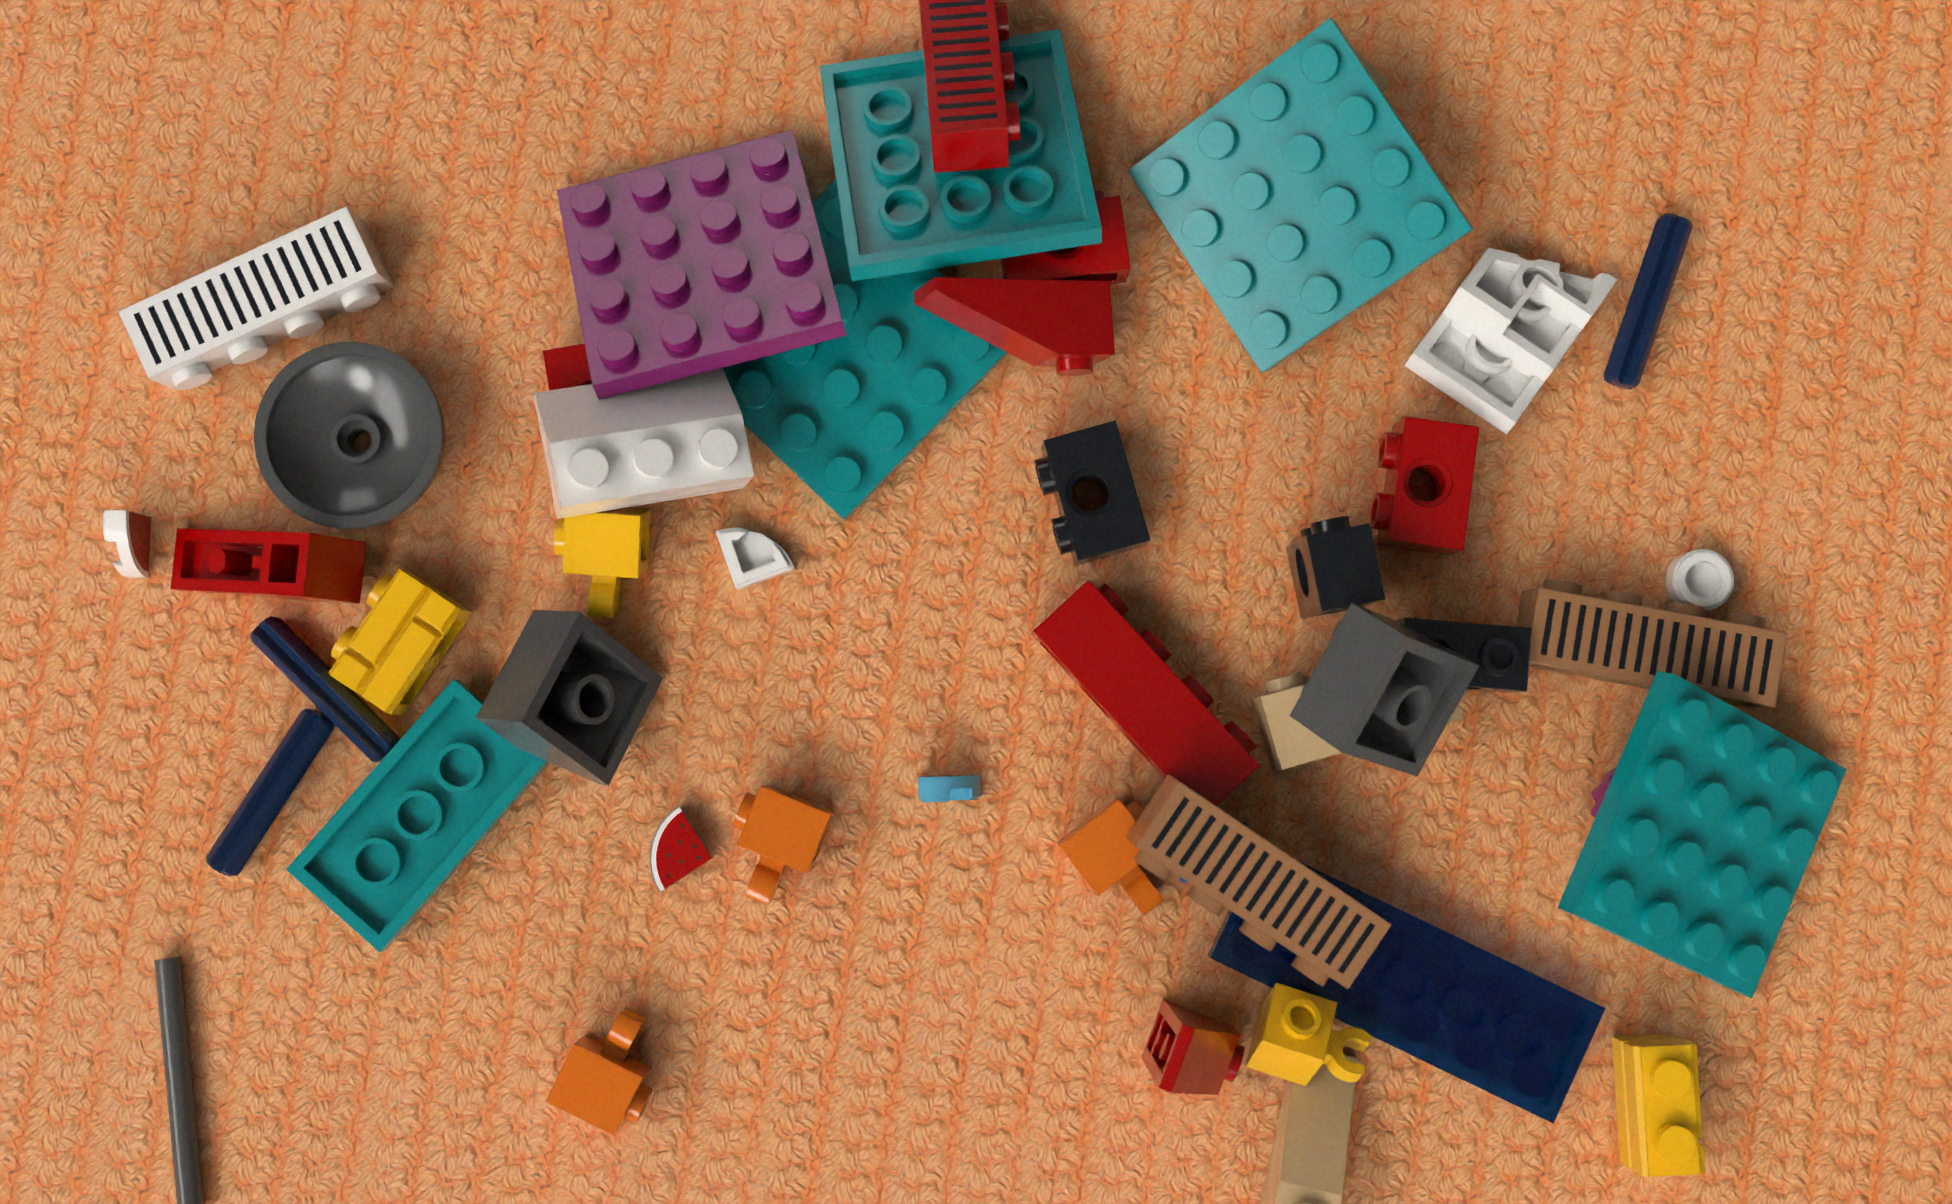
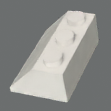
(642, 444)

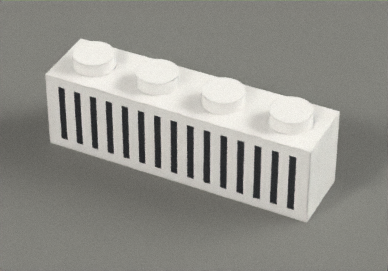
(257, 300)

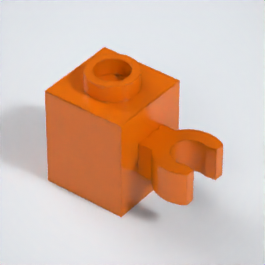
(783, 833)
(1106, 856)
(601, 1078)

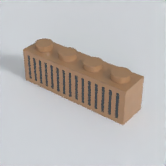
(1629, 643)
(1257, 882)

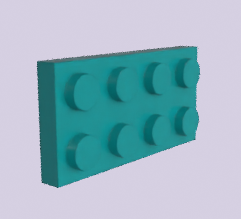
(415, 818)

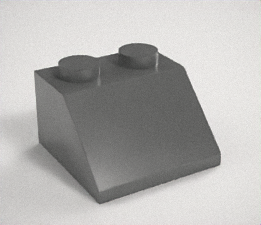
(1383, 691)
(570, 695)

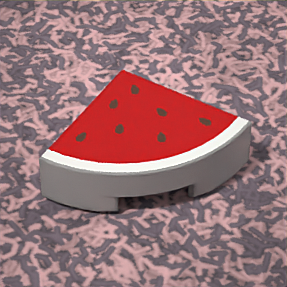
(676, 849)

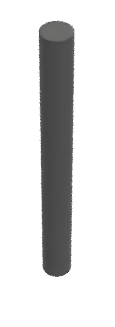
(179, 1081)

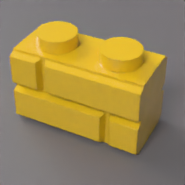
(398, 641)
(1658, 1104)

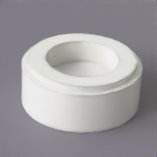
(1700, 579)

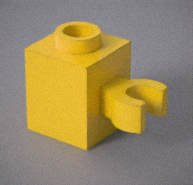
(607, 548)
(1297, 1038)

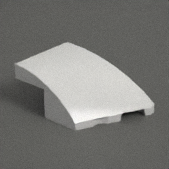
(1506, 333)

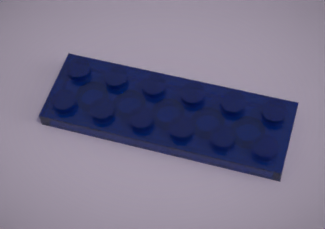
(1444, 1005)

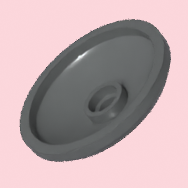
(310, 429)

